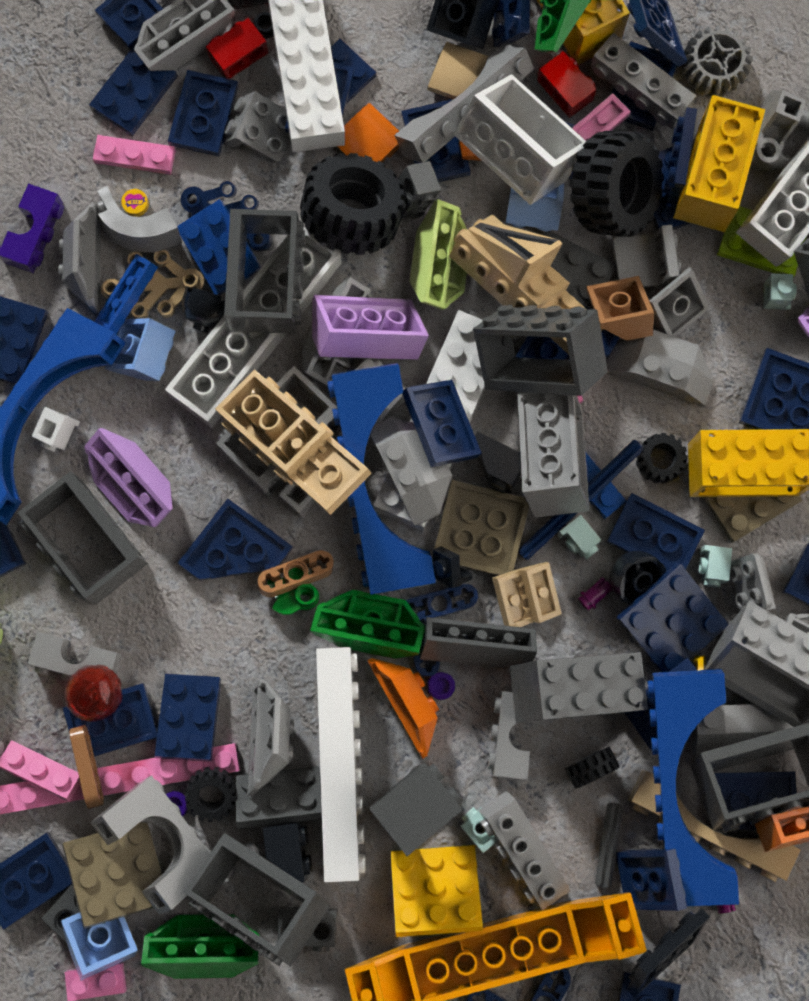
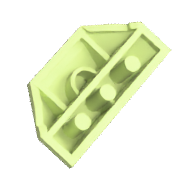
(433, 273)

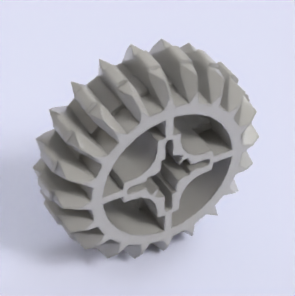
(722, 50)

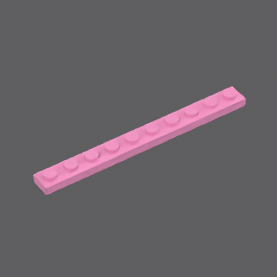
(120, 778)

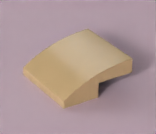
(456, 70)
(527, 595)

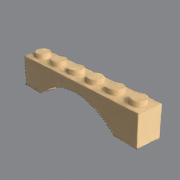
(748, 851)

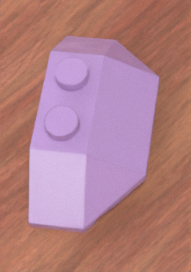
(128, 478)

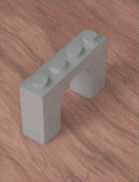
(150, 804)

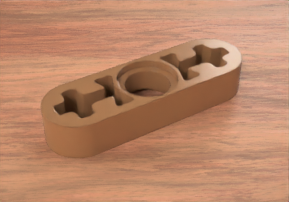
(316, 573)
(86, 767)

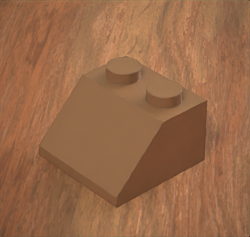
(623, 308)

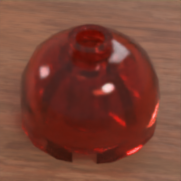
(93, 693)

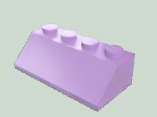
(367, 327)

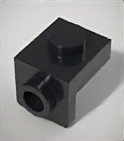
(448, 568)

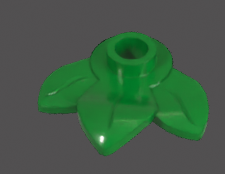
(290, 602)

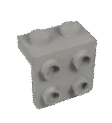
(258, 126)
(648, 257)
(752, 582)

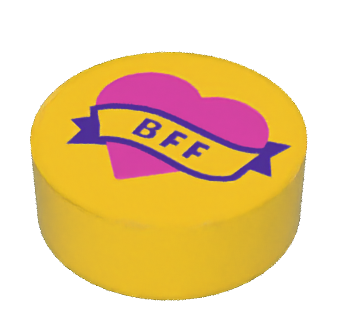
(135, 202)

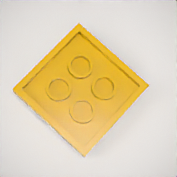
(436, 891)

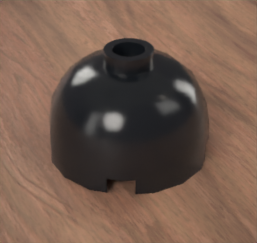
(202, 308)
(634, 574)

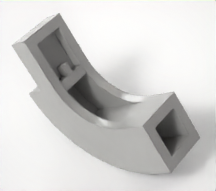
(137, 233)

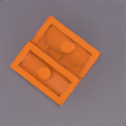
(370, 135)

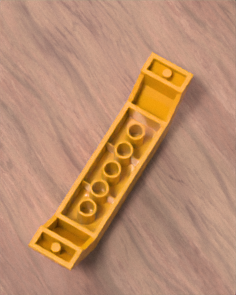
(502, 952)

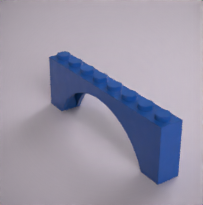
(69, 349)
(388, 559)
(679, 706)

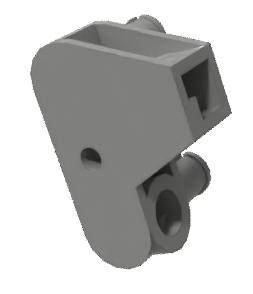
(780, 118)

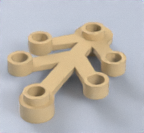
(160, 285)

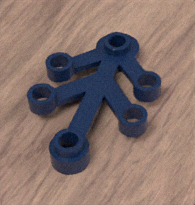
(204, 197)

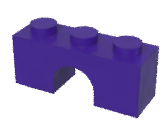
(26, 249)

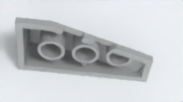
(732, 725)

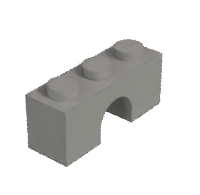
(50, 655)
(506, 759)

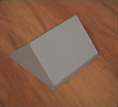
(679, 304)

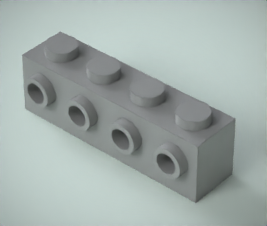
(642, 81)
(524, 851)

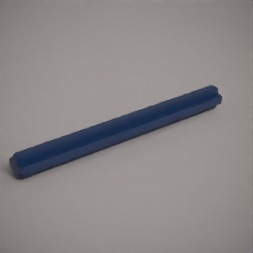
(595, 485)

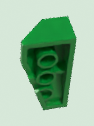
(557, 22)

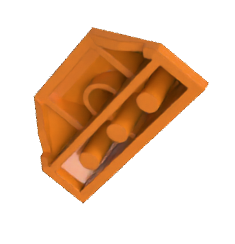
(408, 701)

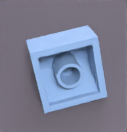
(542, 214)
(145, 349)
(99, 945)

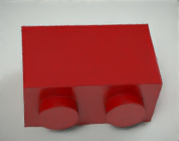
(237, 48)
(566, 84)

